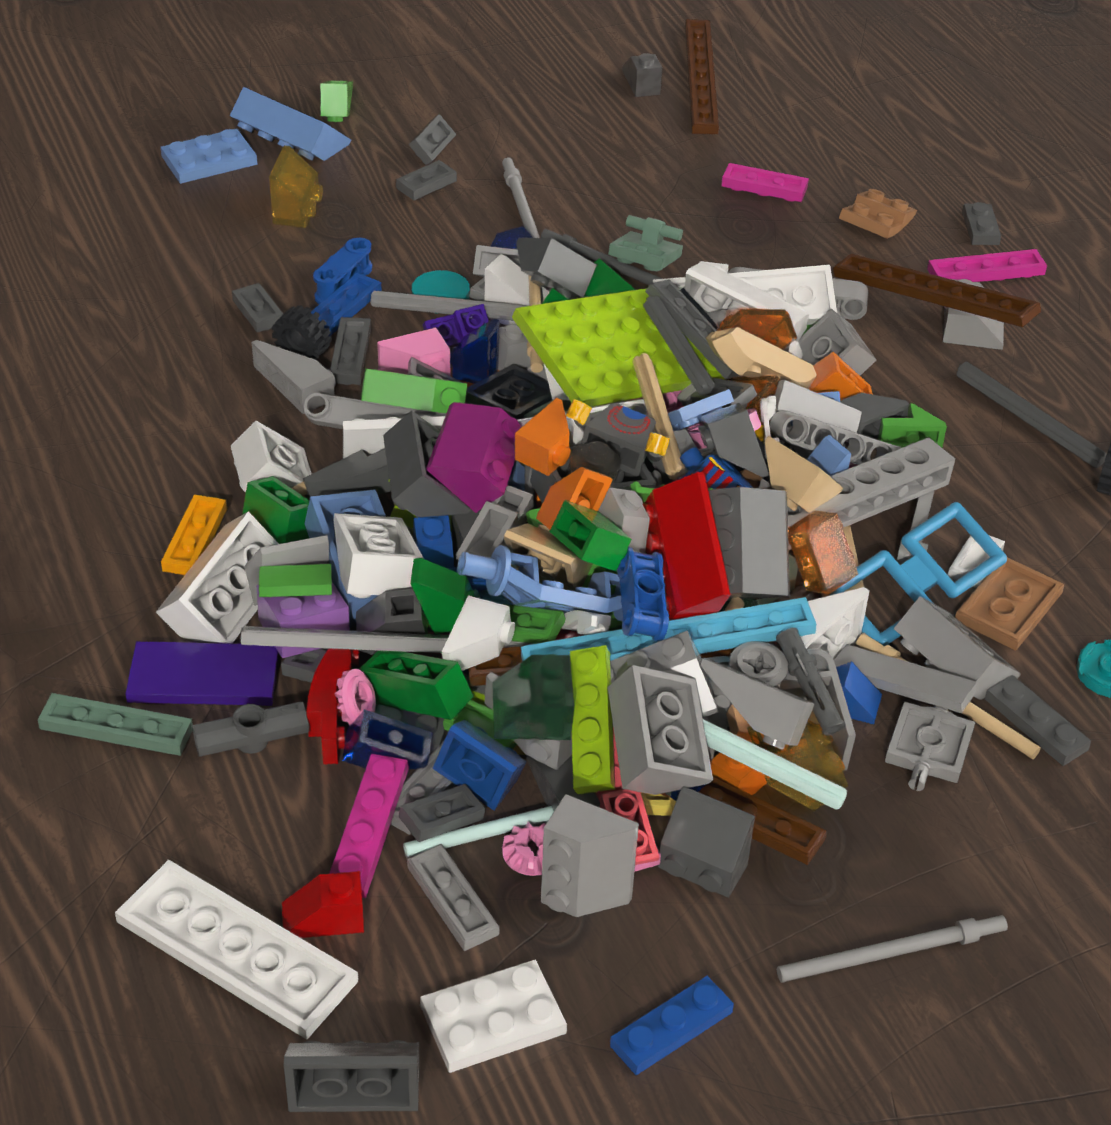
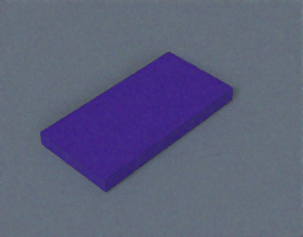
(202, 673)

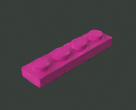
(990, 266)
(371, 818)

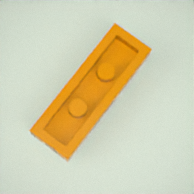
(193, 533)

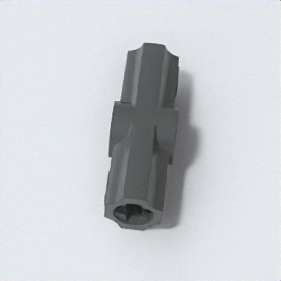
(250, 728)

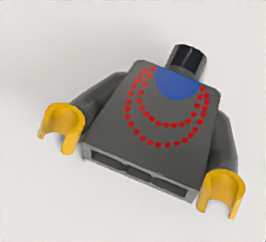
(623, 430)

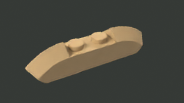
(756, 358)

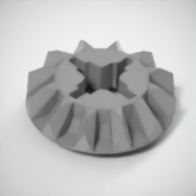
(773, 660)

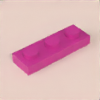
(765, 182)

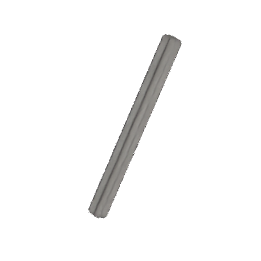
(439, 304)

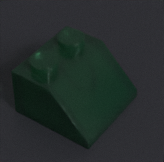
(535, 700)

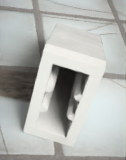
(507, 284)

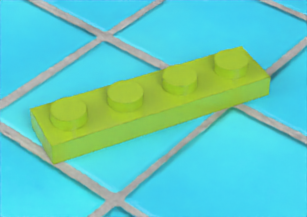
(592, 721)

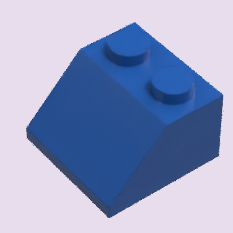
(479, 763)

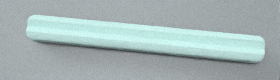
(774, 766)

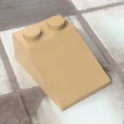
(554, 558)

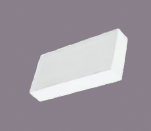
(969, 558)

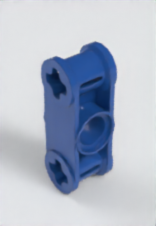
(341, 266)
(643, 595)

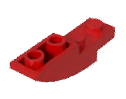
(322, 702)

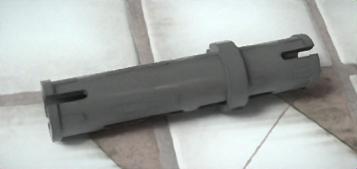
(791, 645)

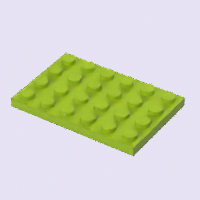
(593, 346)

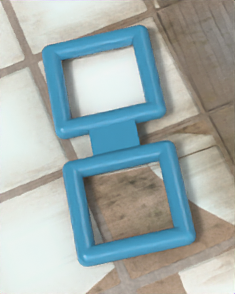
(922, 571)

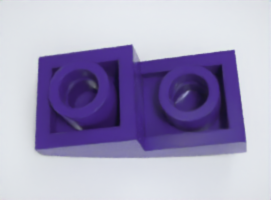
(458, 324)

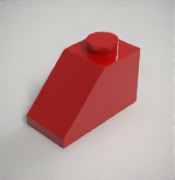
(326, 906)

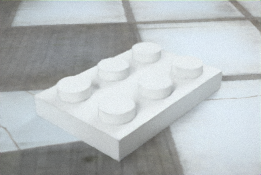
(492, 1015)

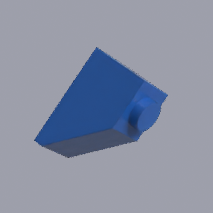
(434, 539)

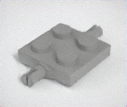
(929, 743)

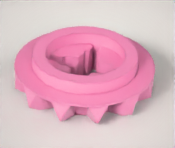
(354, 687)
(519, 855)

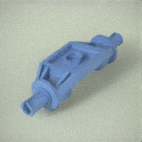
(523, 585)

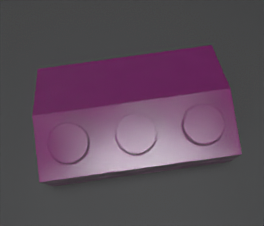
(475, 453)

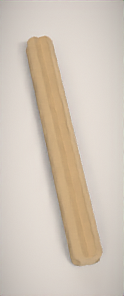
(657, 409)

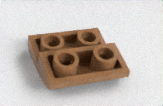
(878, 213)

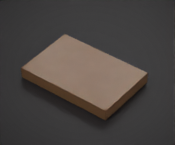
(1010, 603)

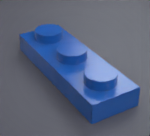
(346, 300)
(671, 1025)

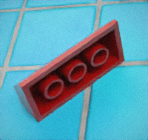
(687, 538)

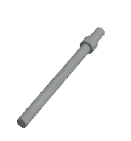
(513, 180)
(964, 931)

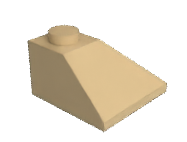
(802, 480)

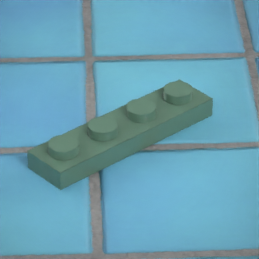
(115, 724)

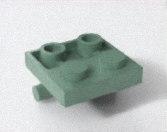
(649, 246)

